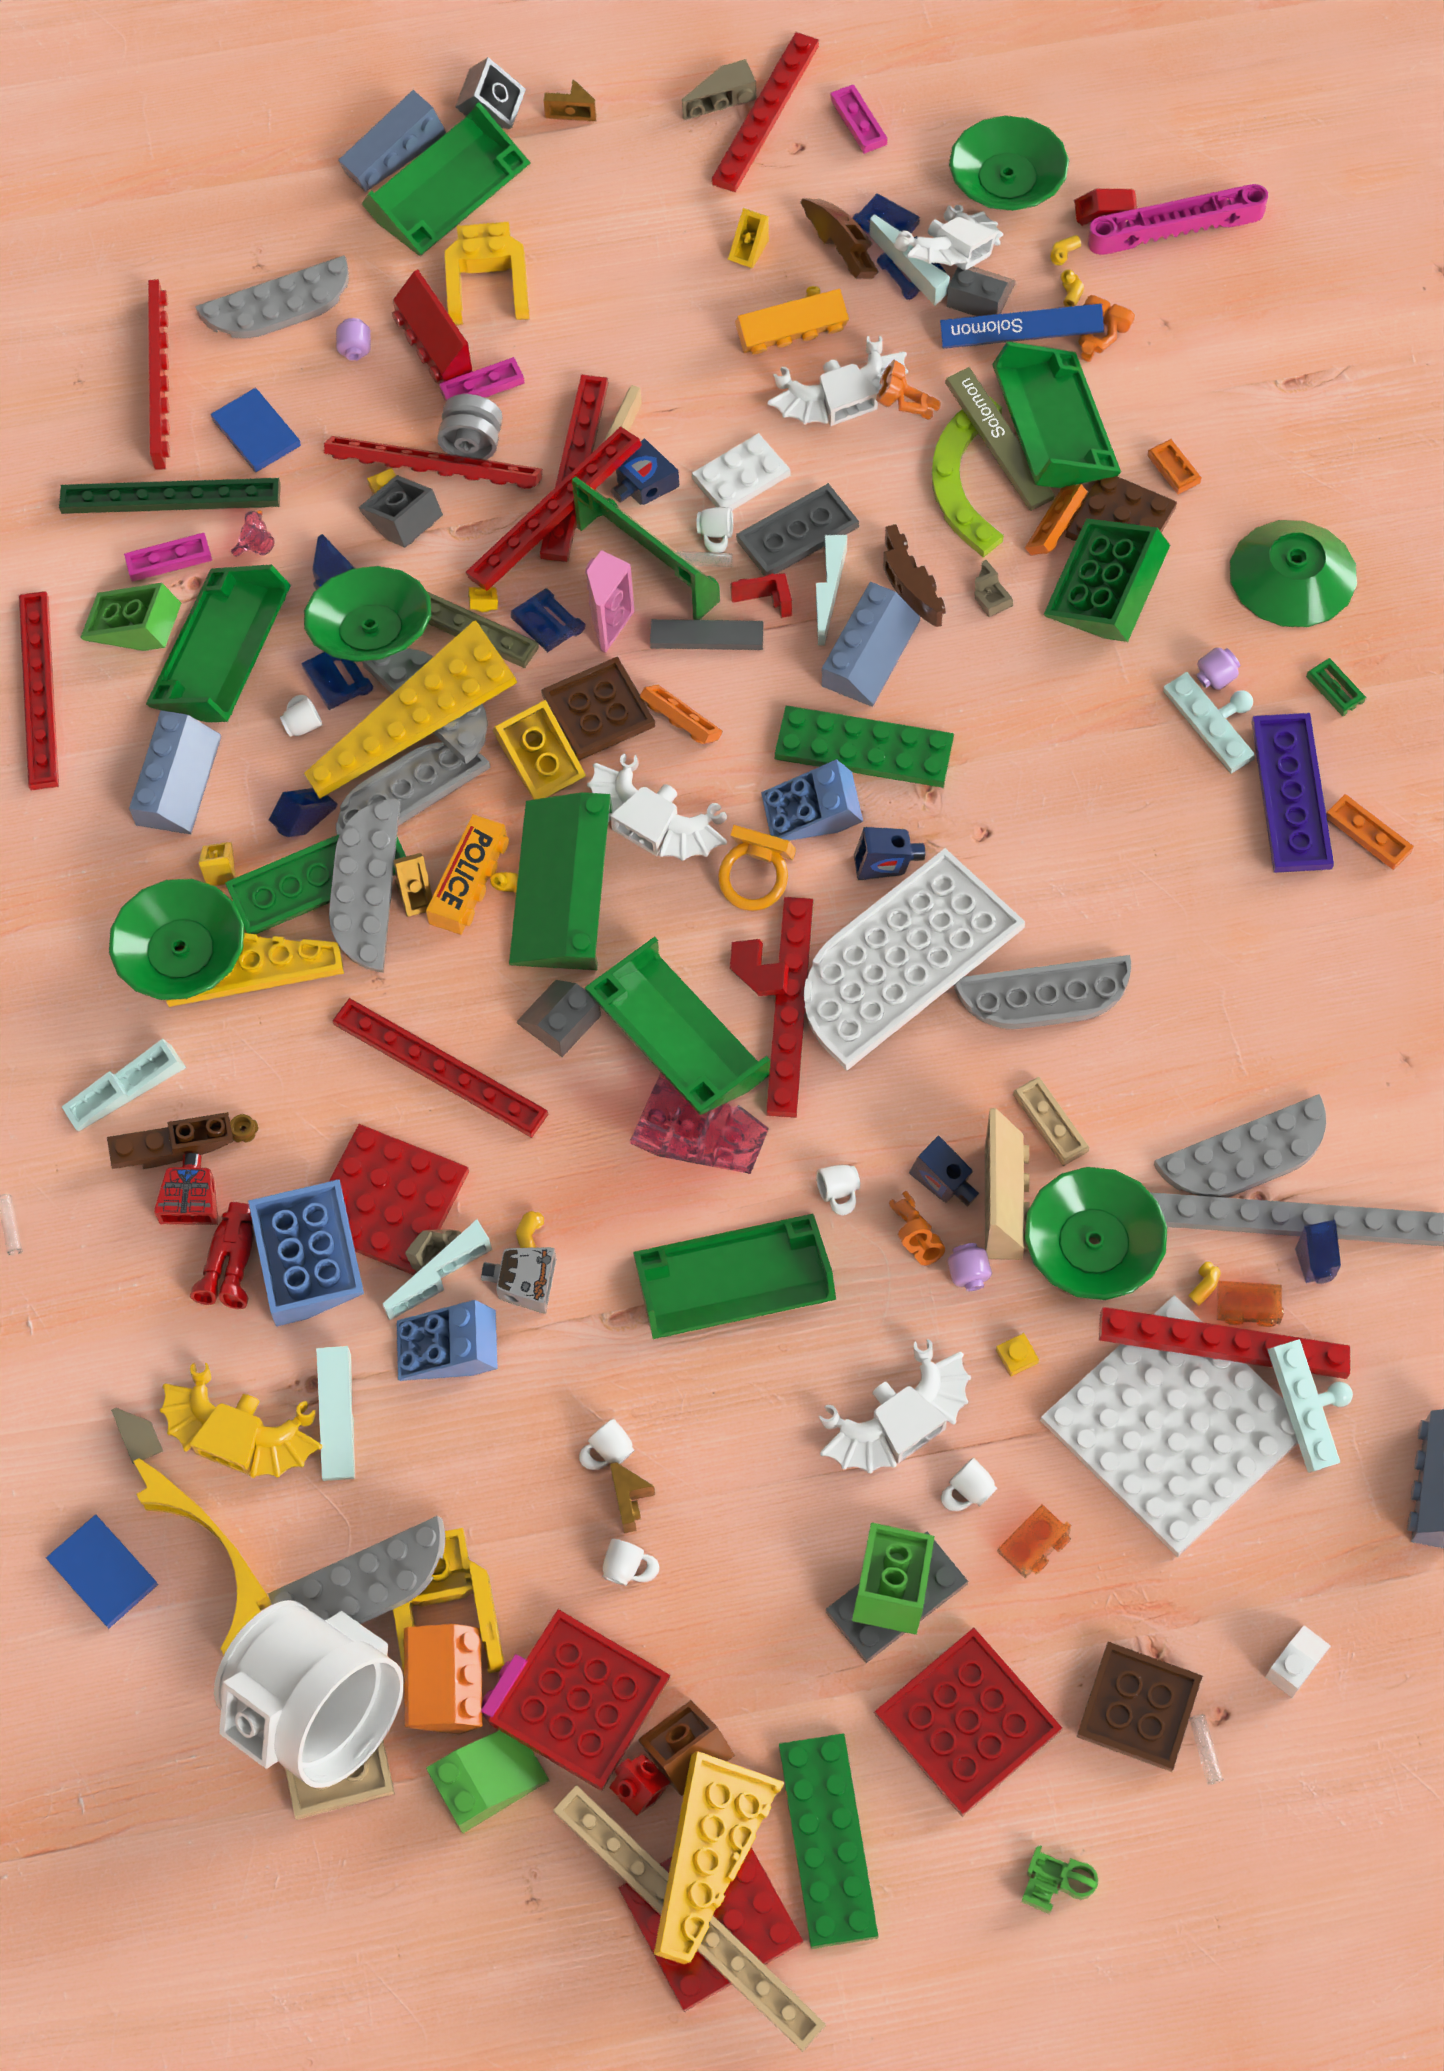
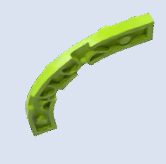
(948, 488)

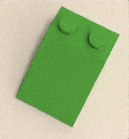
(133, 617)
(893, 1578)
(486, 1778)

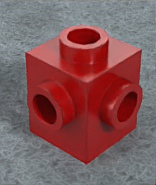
(639, 1784)

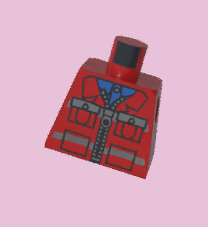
(187, 1194)

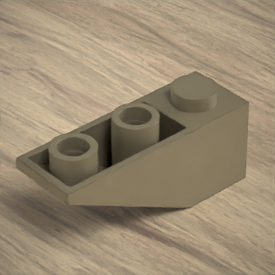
(724, 88)

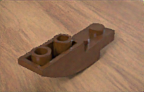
(839, 228)
(910, 581)
(169, 1144)

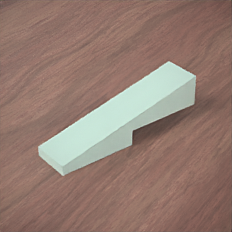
(925, 276)
(827, 591)
(117, 1089)
(427, 1282)
(336, 1413)

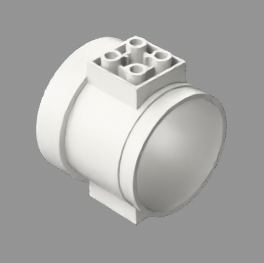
(307, 1692)

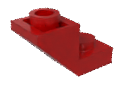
(1103, 202)

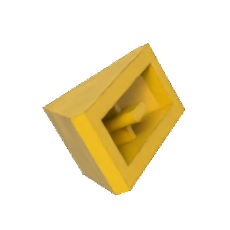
(750, 238)
(217, 863)

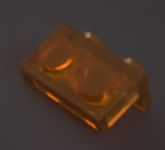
(1249, 1303)
(1034, 1541)

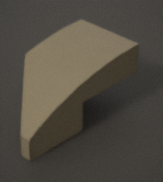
(989, 592)
(428, 1245)
(137, 1435)

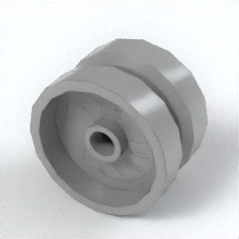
(470, 426)

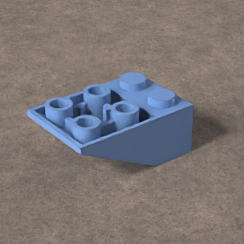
(813, 803)
(447, 1342)

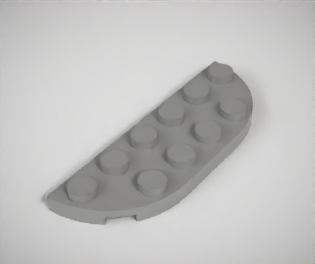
(278, 301)
(463, 735)
(415, 779)
(364, 883)
(1046, 993)
(1248, 1152)
(372, 1578)

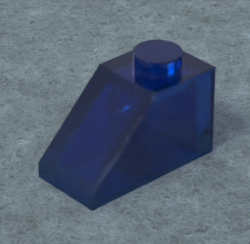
(328, 562)
(300, 811)
(1319, 1252)

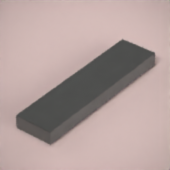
(706, 634)

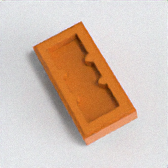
(1174, 466)

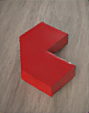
(762, 979)

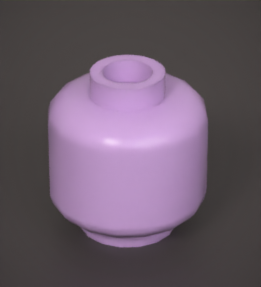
(353, 339)
(1218, 668)
(969, 1266)

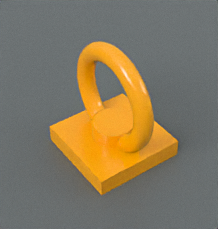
(763, 848)

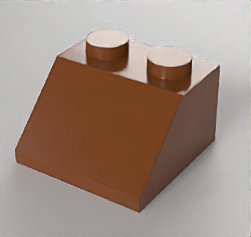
(679, 1737)

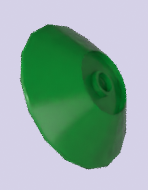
(1009, 163)
(1291, 591)
(367, 613)
(170, 917)
(1099, 1206)

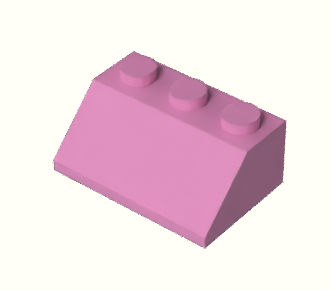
(609, 596)

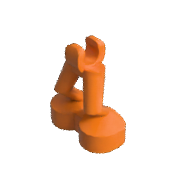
(1118, 320)
(895, 387)
(917, 1233)

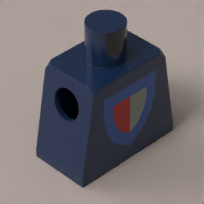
(645, 476)
(885, 853)
(944, 1172)

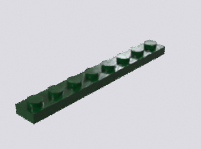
(169, 495)

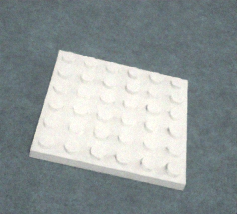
(1173, 1433)

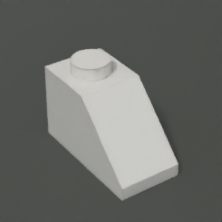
(1297, 1661)

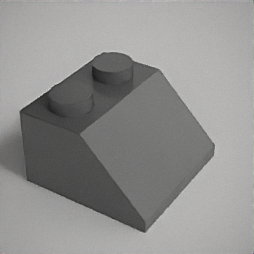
(494, 90)
(978, 291)
(402, 510)
(561, 1016)

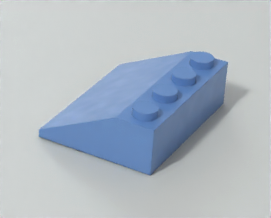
(305, 1251)

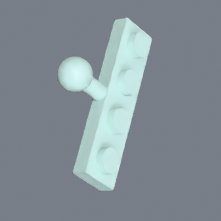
(1211, 722)
(1306, 1405)

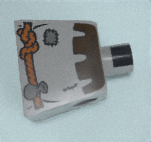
(523, 1276)

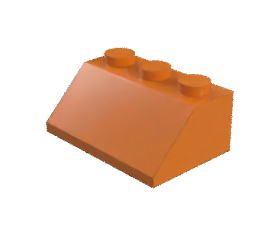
(442, 1678)

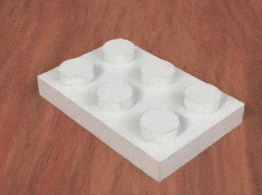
(741, 473)

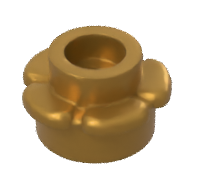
(243, 1121)

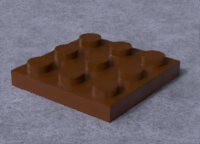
(1122, 502)
(598, 708)
(1139, 1706)

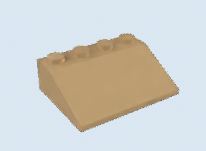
(1005, 1189)

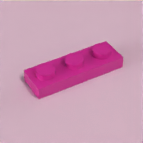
(858, 118)
(485, 381)
(168, 557)

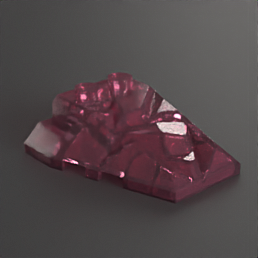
(719, 1138)

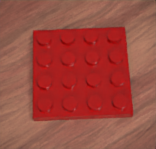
(394, 1193)
(580, 1699)
(968, 1721)
(748, 1911)

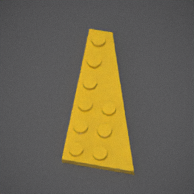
(272, 964)
(713, 1836)

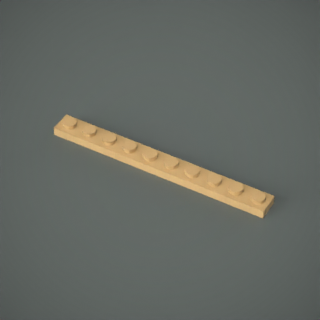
(717, 1946)

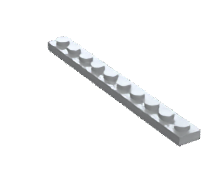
(1291, 1217)

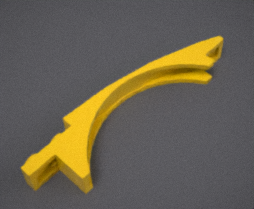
(166, 1497)

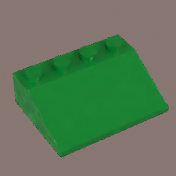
(1108, 578)

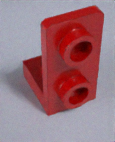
(769, 585)

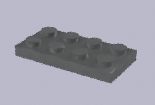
(797, 530)
(870, 1640)

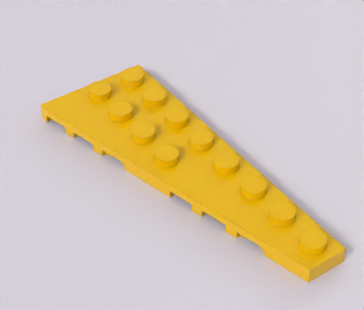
(442, 690)

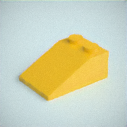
(539, 751)

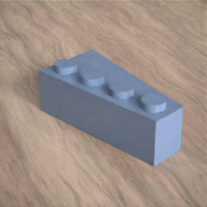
(393, 141)

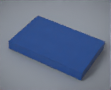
(255, 429)
(102, 1571)

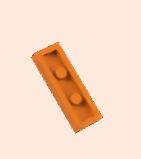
(1056, 520)
(680, 714)
(1369, 831)

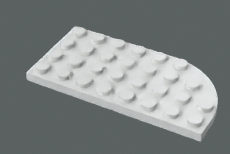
(903, 956)

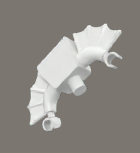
(959, 242)
(842, 390)
(652, 818)
(903, 1419)

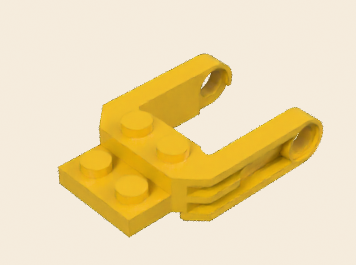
(485, 249)
(457, 1579)

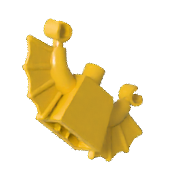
(234, 1434)

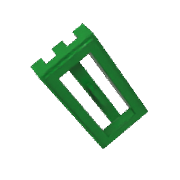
(1332, 689)

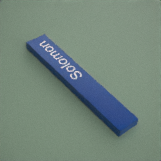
(1022, 326)

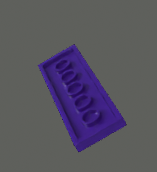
(1292, 793)

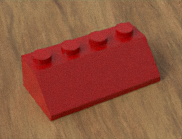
(431, 330)

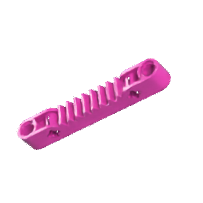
(1244, 206)

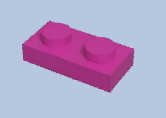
(507, 1677)

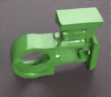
(1050, 1873)

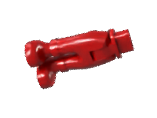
(230, 1239)

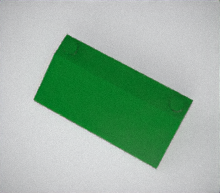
(447, 182)
(1054, 415)
(592, 504)
(220, 642)
(560, 881)
(676, 1030)
(734, 1276)

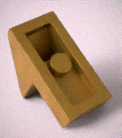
(573, 106)
(413, 884)
(628, 1488)

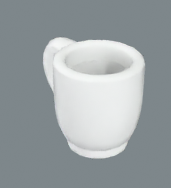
(715, 523)
(300, 716)
(836, 1183)
(610, 1443)
(972, 1483)
(623, 1562)

